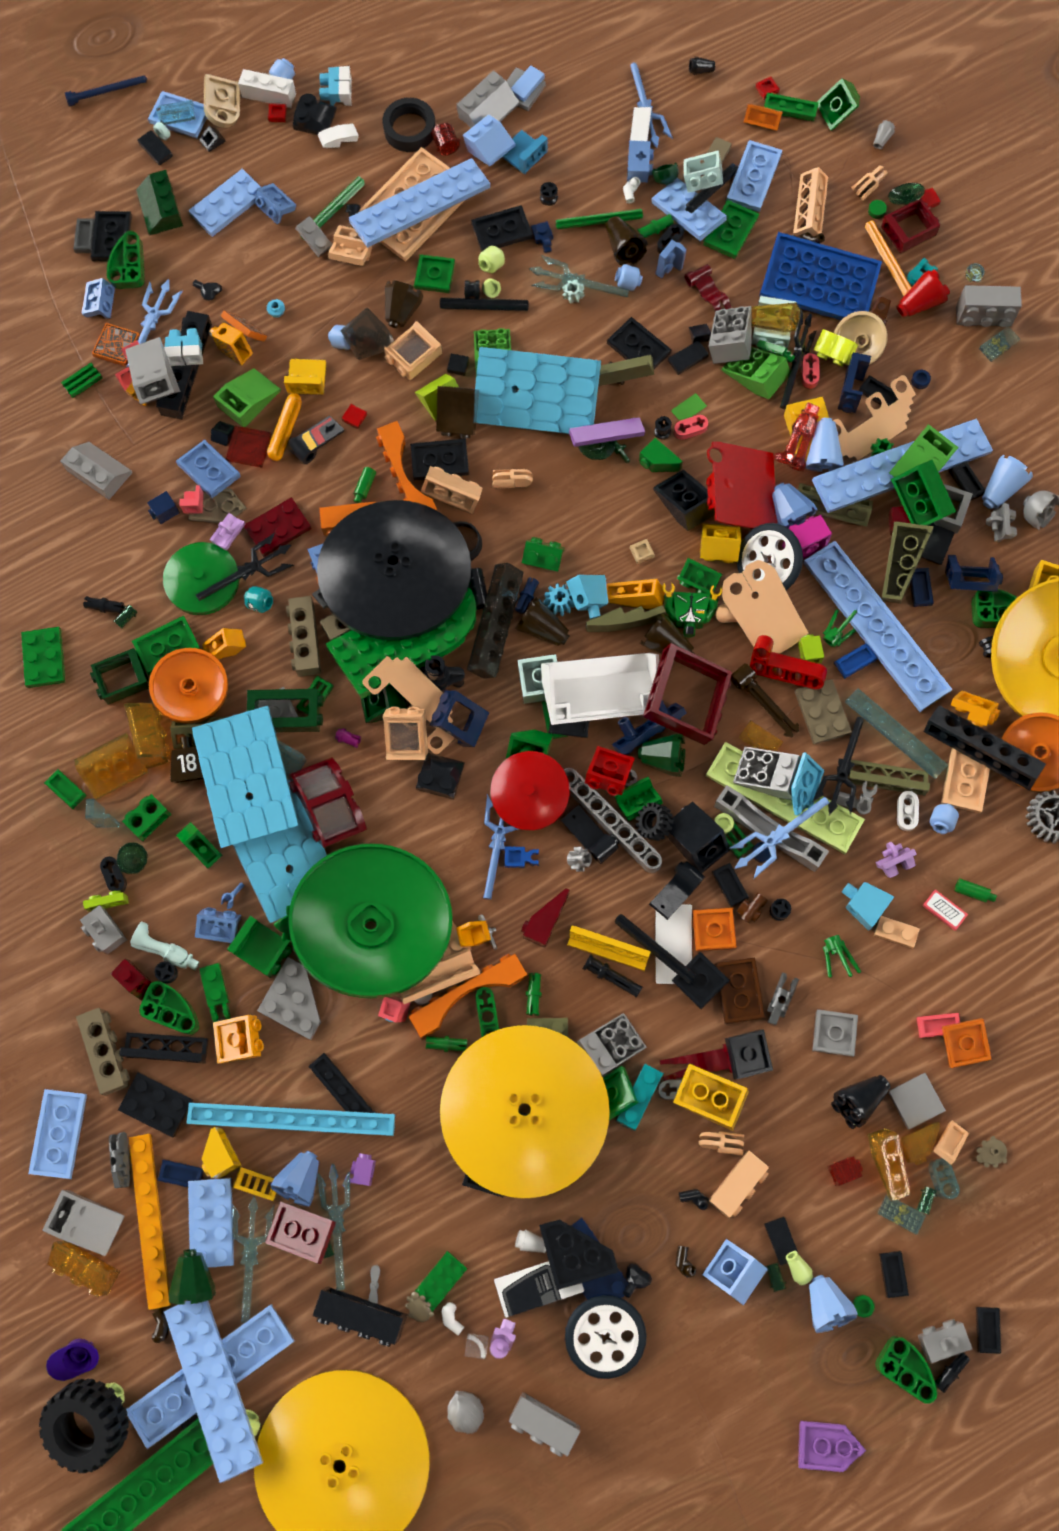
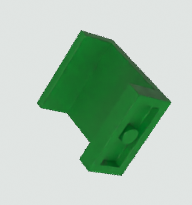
(260, 947)

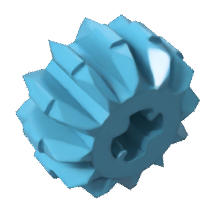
(552, 601)

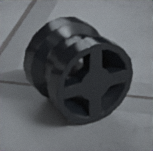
(551, 189)
(472, 289)
(986, 644)
(781, 906)
(162, 969)

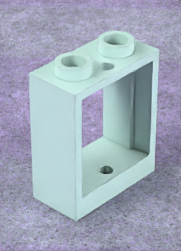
(711, 170)

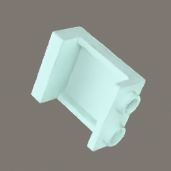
(767, 335)

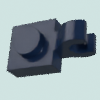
(543, 235)

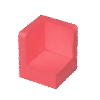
(192, 501)
(394, 1009)

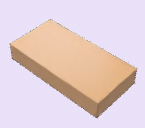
(951, 1142)

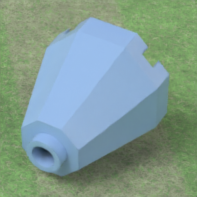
(829, 1305)

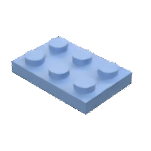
(190, 128)

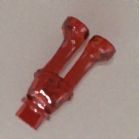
(804, 426)

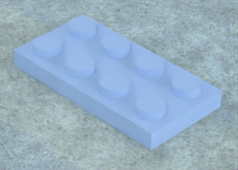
(754, 175)
(673, 201)
(225, 203)
(57, 1134)
(211, 1220)

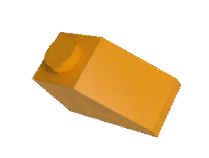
(225, 643)

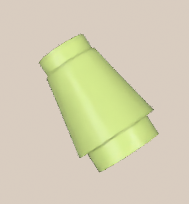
(799, 1268)

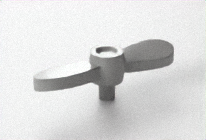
(481, 918)
(374, 1285)

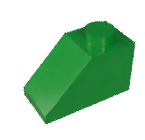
(659, 458)
(199, 845)

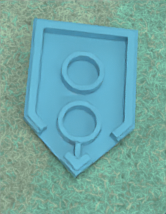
(805, 783)

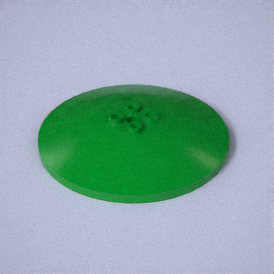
(367, 886)

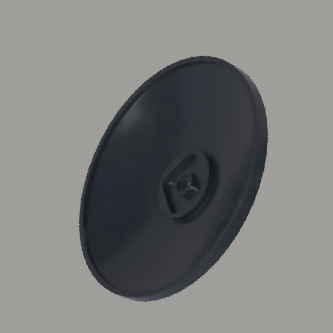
(397, 598)

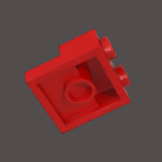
(609, 771)

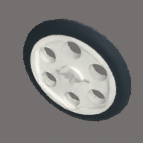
(775, 533)
(580, 1353)

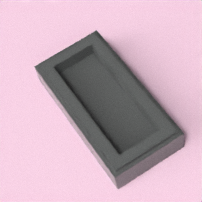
(83, 235)

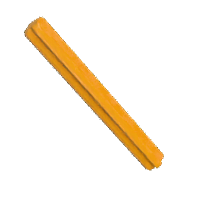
(888, 257)

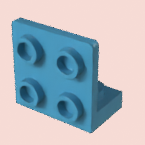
(527, 151)

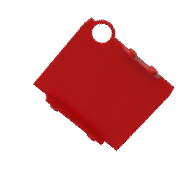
(742, 486)

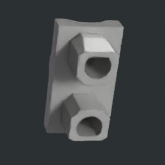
(1000, 523)

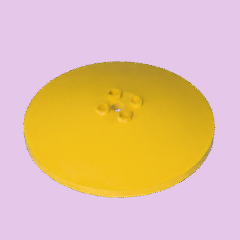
(1028, 651)
(534, 1151)
(346, 1419)

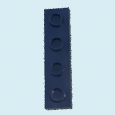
(642, 734)

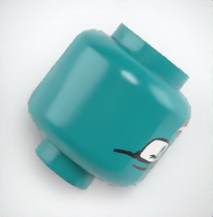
(258, 599)

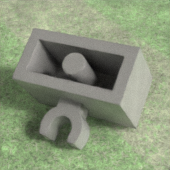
(103, 930)
(944, 1341)

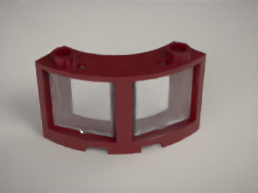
(327, 802)

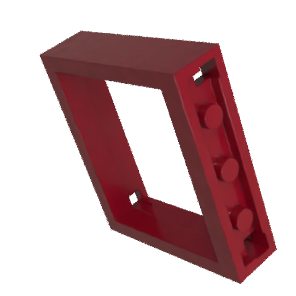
(701, 665)

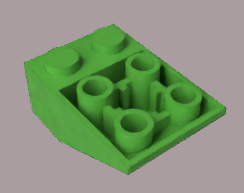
(491, 339)
(760, 373)
(246, 396)
(927, 446)

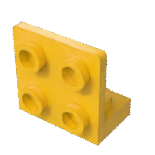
(306, 376)

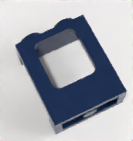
(856, 370)
(955, 574)
(474, 724)

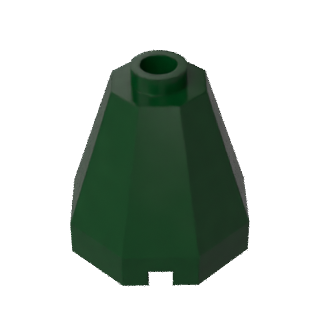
(665, 754)
(191, 1279)

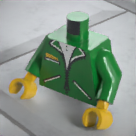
(690, 609)

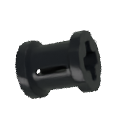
(666, 430)

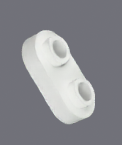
(908, 812)

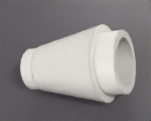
(529, 1242)

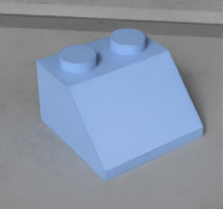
(488, 140)
(735, 1271)

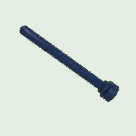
(73, 97)

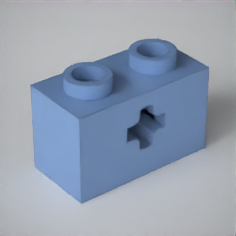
(639, 159)

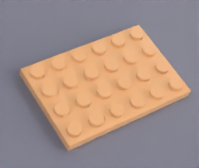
(414, 171)

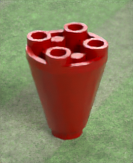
(923, 295)

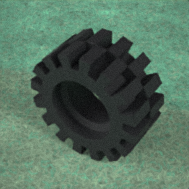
(646, 819)

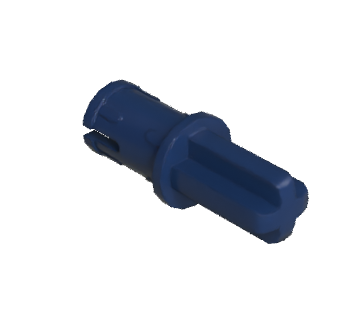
(526, 595)

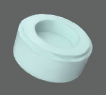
(161, 130)

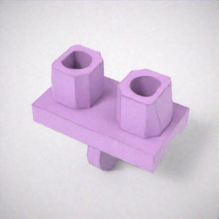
(227, 531)
(889, 863)
(502, 1339)

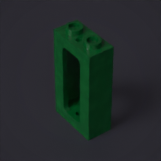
(291, 724)

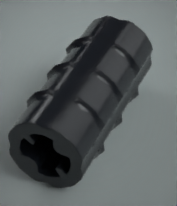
(478, 587)

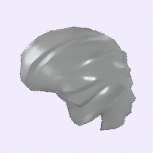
(465, 1412)

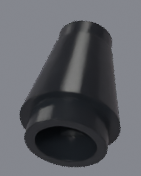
(700, 65)

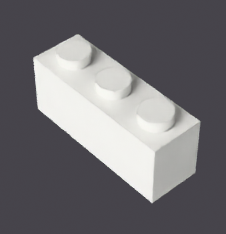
(267, 88)

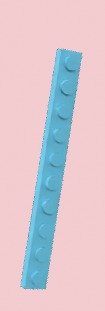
(291, 1119)

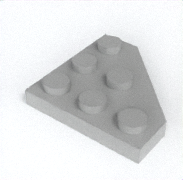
(292, 1000)

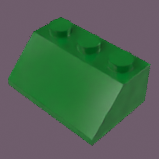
(923, 494)

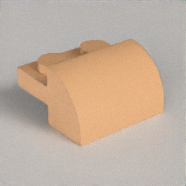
(349, 247)

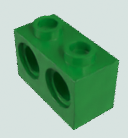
(150, 821)

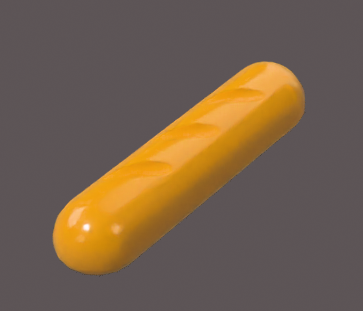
(284, 427)

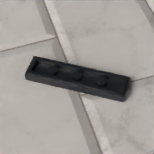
(338, 1085)

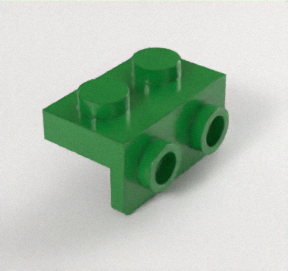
(543, 554)
(699, 576)
(636, 797)

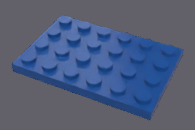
(820, 277)

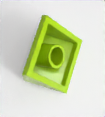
(428, 393)

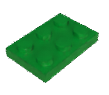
(734, 232)
(163, 640)
(43, 657)

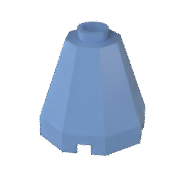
(791, 505)
(298, 1179)

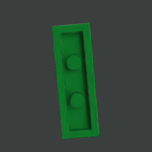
(792, 106)

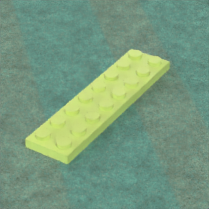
(834, 830)

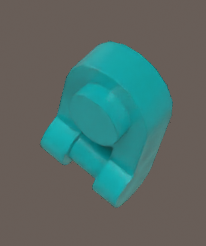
(916, 272)

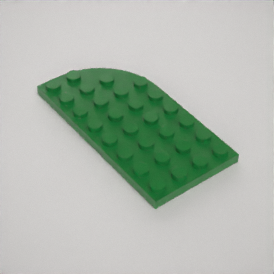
(361, 654)

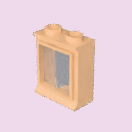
(413, 351)
(405, 733)

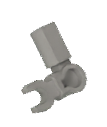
(864, 802)

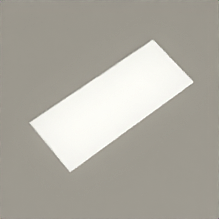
(640, 123)

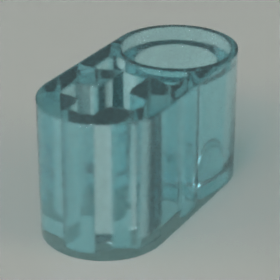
(946, 1172)

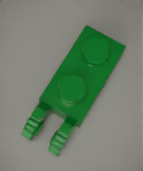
(215, 990)

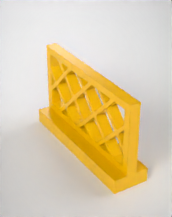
(608, 948)

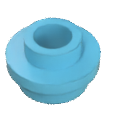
(277, 312)

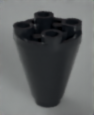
(860, 1100)

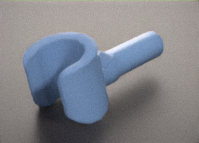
(230, 896)

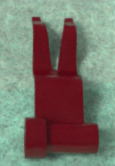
(707, 288)
(708, 1061)

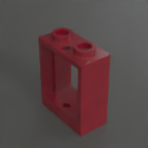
(897, 235)

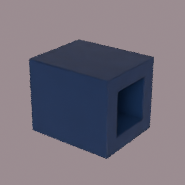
(162, 508)

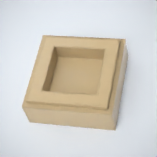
(642, 551)

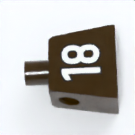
(185, 763)

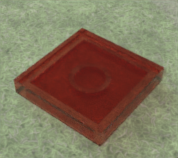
(248, 446)

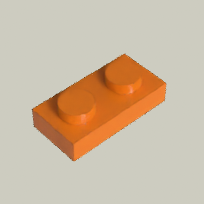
(763, 116)

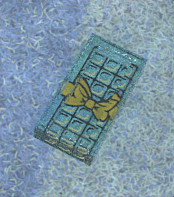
(999, 343)
(901, 1215)

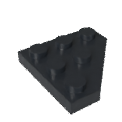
(575, 1255)

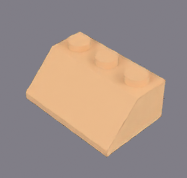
(451, 489)

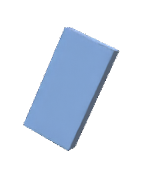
(527, 83)

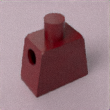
(131, 978)

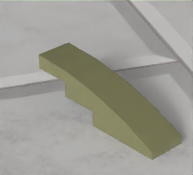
(618, 620)

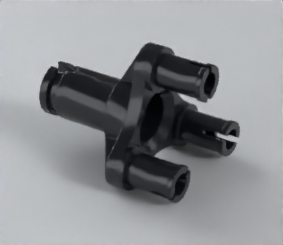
(441, 674)

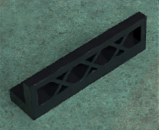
(160, 1054)

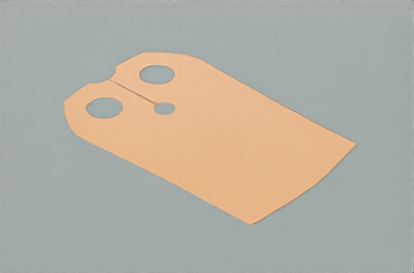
(769, 613)

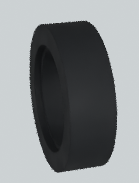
(408, 106)

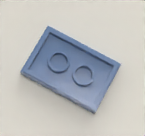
(208, 468)

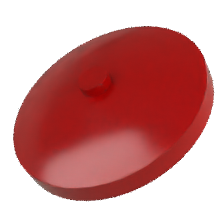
(530, 790)

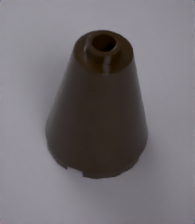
(625, 241)
(543, 624)
(664, 633)

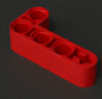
(785, 667)

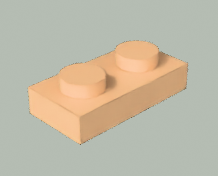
(896, 932)

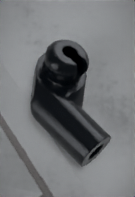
(696, 1197)

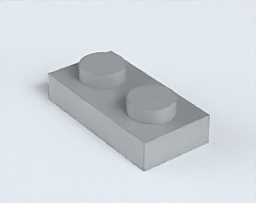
(313, 236)

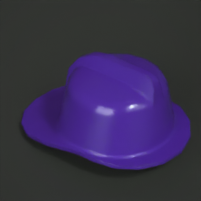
(72, 1360)

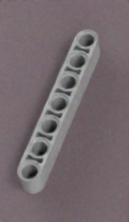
(614, 829)

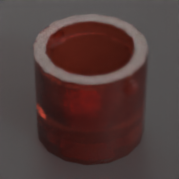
(445, 139)

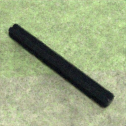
(706, 193)
(484, 304)
(657, 950)

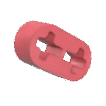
(805, 370)
(691, 427)

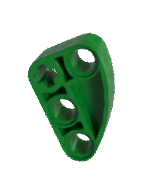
(120, 263)
(986, 613)
(168, 1002)
(910, 1362)

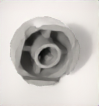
(1040, 508)

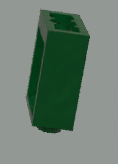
(112, 663)

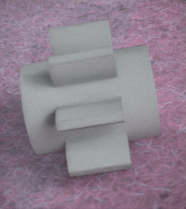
(579, 859)

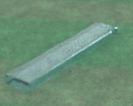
(896, 733)

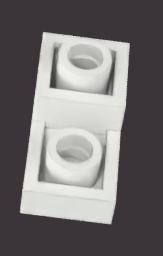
(335, 135)

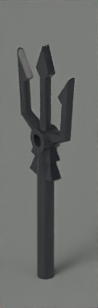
(799, 351)
(249, 568)
(843, 771)

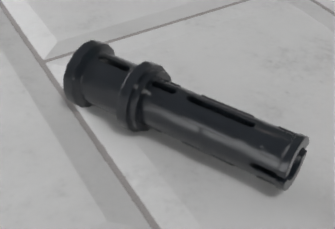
(603, 971)

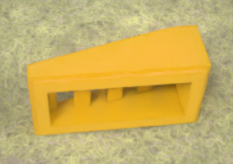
(239, 1177)

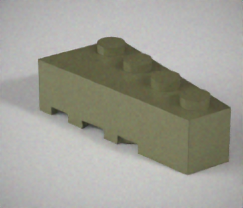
(904, 555)

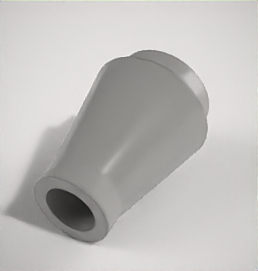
(884, 133)

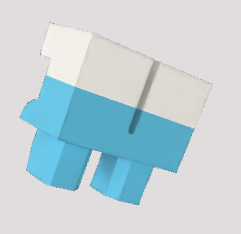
(339, 85)
(183, 348)

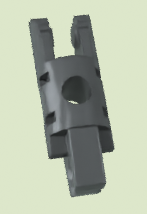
(777, 1009)
(119, 1160)

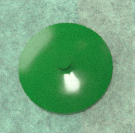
(196, 569)

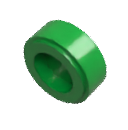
(877, 209)
(864, 1306)

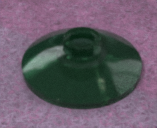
(906, 193)
(598, 451)

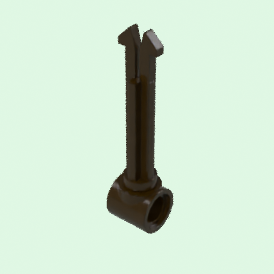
(744, 678)

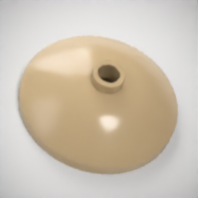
(865, 326)

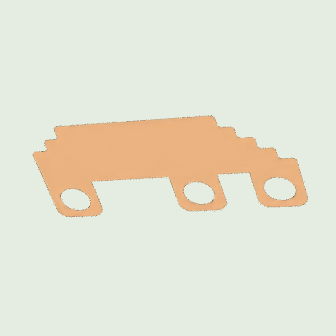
(884, 424)
(414, 688)

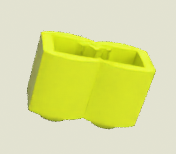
(835, 347)

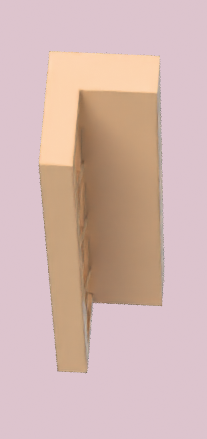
(815, 202)
(447, 973)

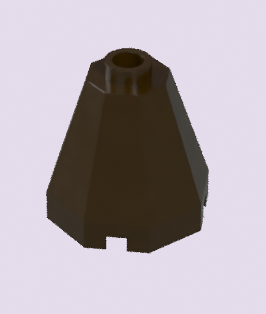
(400, 303)

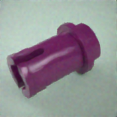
(347, 737)

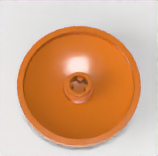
(188, 685)
(1038, 737)

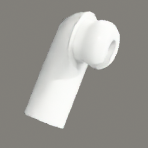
(449, 1318)

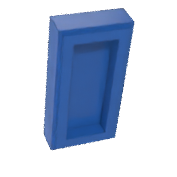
(855, 660)

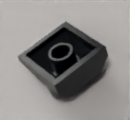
(313, 115)
(440, 776)

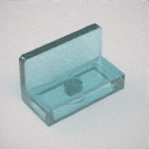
(176, 112)
(292, 759)
(96, 815)

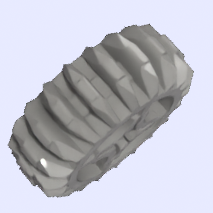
(1045, 814)

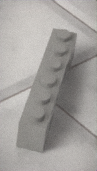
(744, 812)

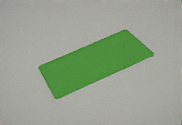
(689, 407)

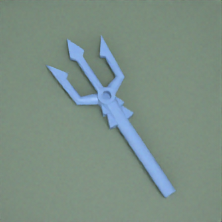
(153, 312)
(775, 838)

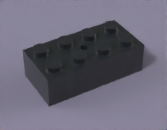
(359, 1315)

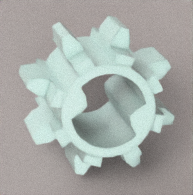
(573, 296)

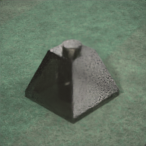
(366, 335)

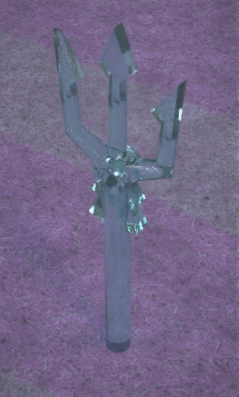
(571, 277)
(336, 1214)
(250, 1252)

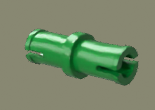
(656, 226)
(533, 994)
(446, 1043)

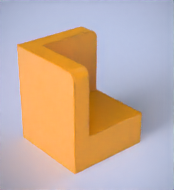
(473, 933)

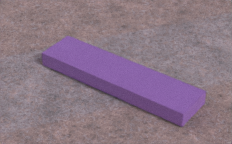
(606, 432)

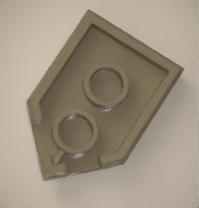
(218, 507)

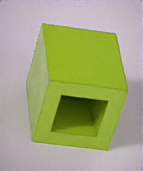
(811, 648)

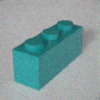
(644, 1090)

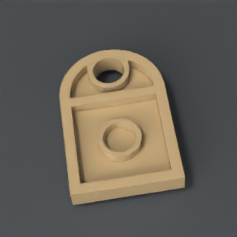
(223, 99)

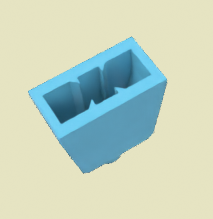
(589, 593)
(867, 903)

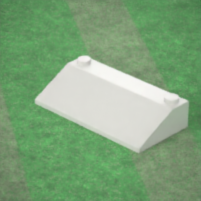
(598, 687)

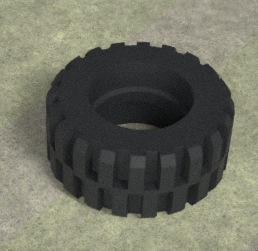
(64, 1438)

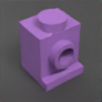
(363, 1170)

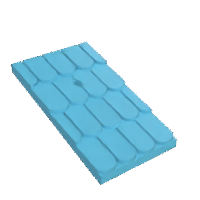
(551, 395)
(239, 758)
(267, 859)

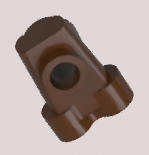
(882, 314)
(750, 910)

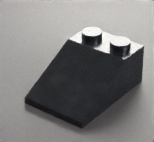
(685, 499)

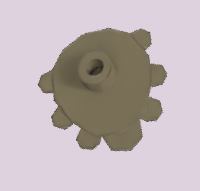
(992, 1152)
(418, 1307)

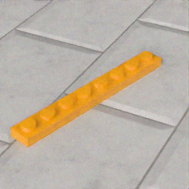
(149, 1221)

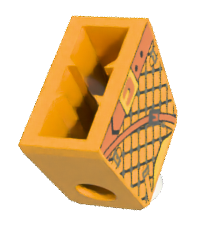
(225, 339)

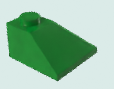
(838, 103)
(529, 741)

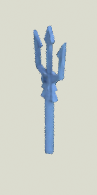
(647, 103)
(497, 845)

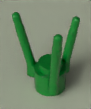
(833, 636)
(836, 946)

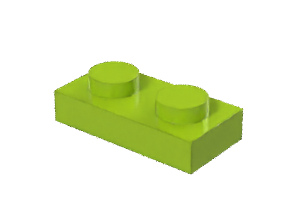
(114, 899)

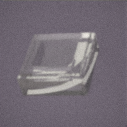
(476, 1346)

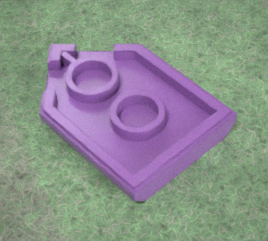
(827, 1446)

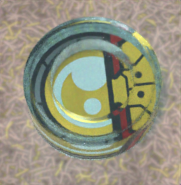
(974, 272)

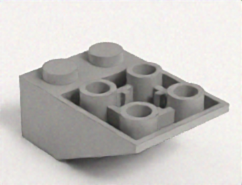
(731, 335)
(151, 371)
(767, 771)
(612, 1044)
(83, 1222)

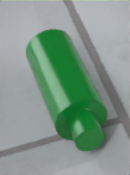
(364, 484)
(974, 891)

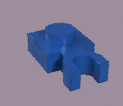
(517, 857)

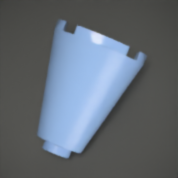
(825, 447)
(1005, 481)

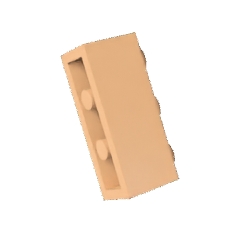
(739, 1185)

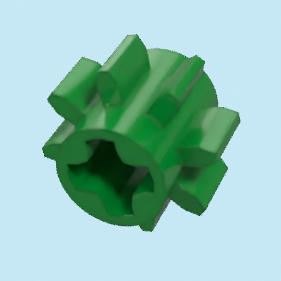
(881, 446)

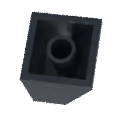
(698, 837)

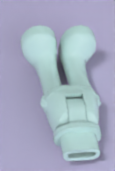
(170, 952)

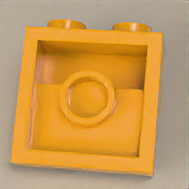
(980, 709)
(238, 1039)

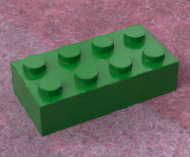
(441, 1279)

